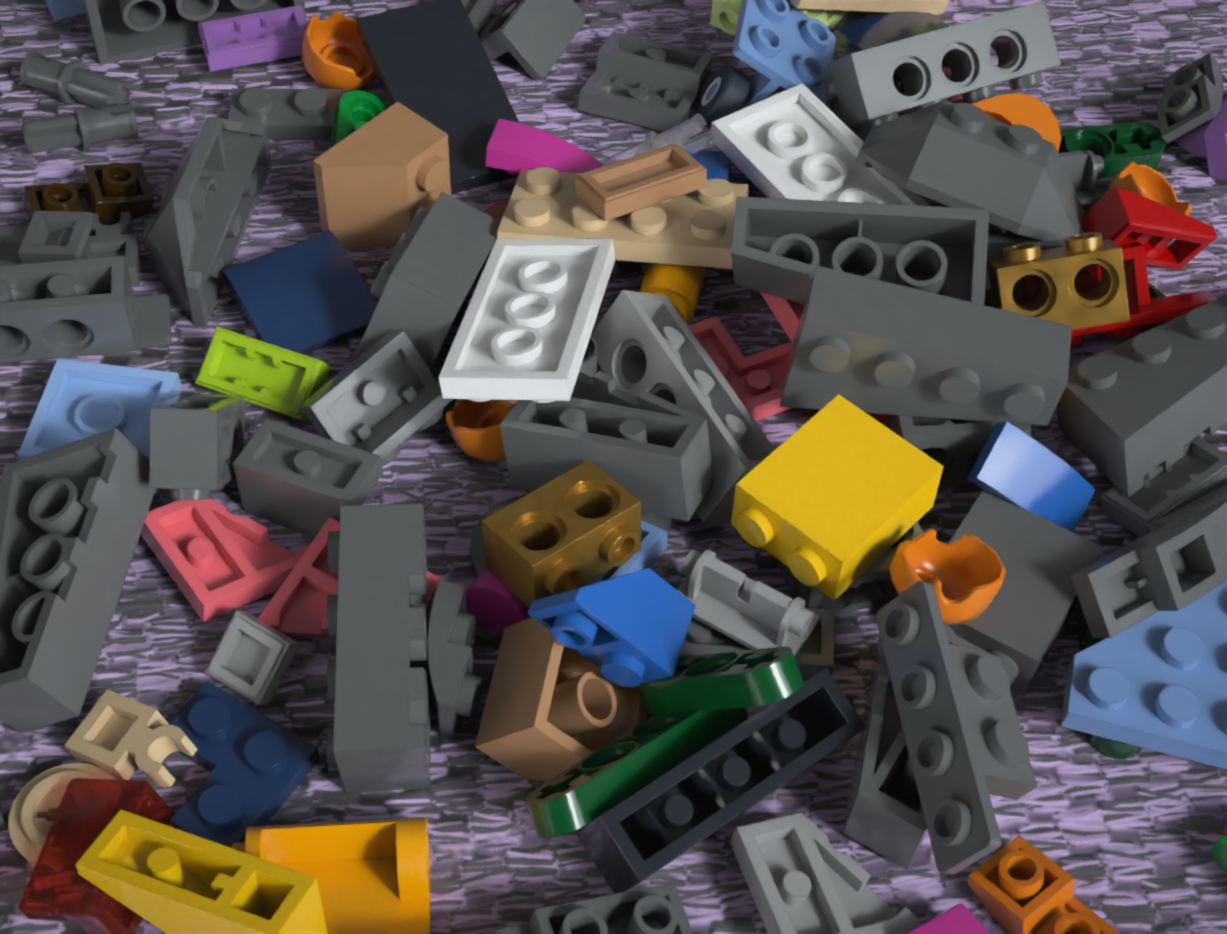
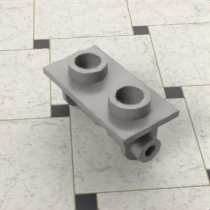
(744, 608)

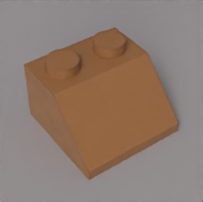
(381, 177)
(550, 705)

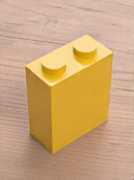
(835, 496)

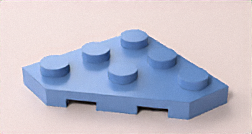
(1158, 683)

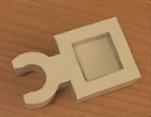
(128, 735)

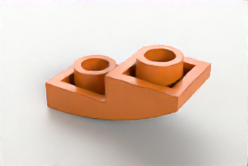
(1032, 894)

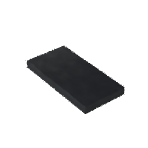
(439, 69)

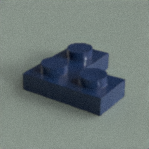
(250, 764)

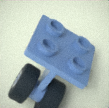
(782, 48)

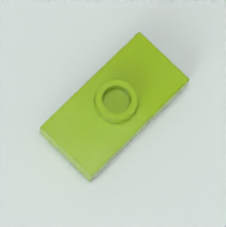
(261, 373)

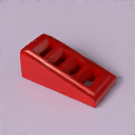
(1133, 218)

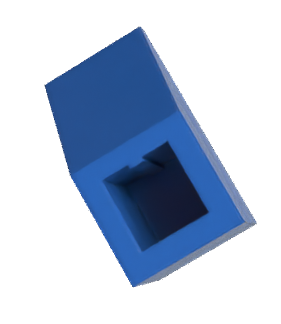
(621, 624)

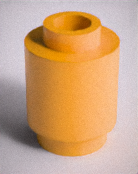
(678, 282)

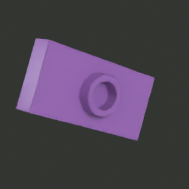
(253, 37)

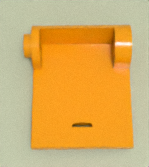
(367, 871)

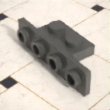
(379, 399)
(955, 727)

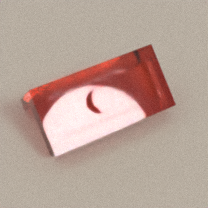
(85, 811)

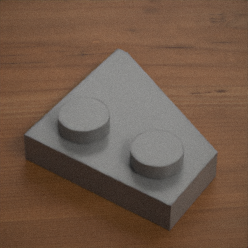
(808, 884)

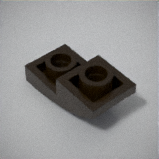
(104, 190)

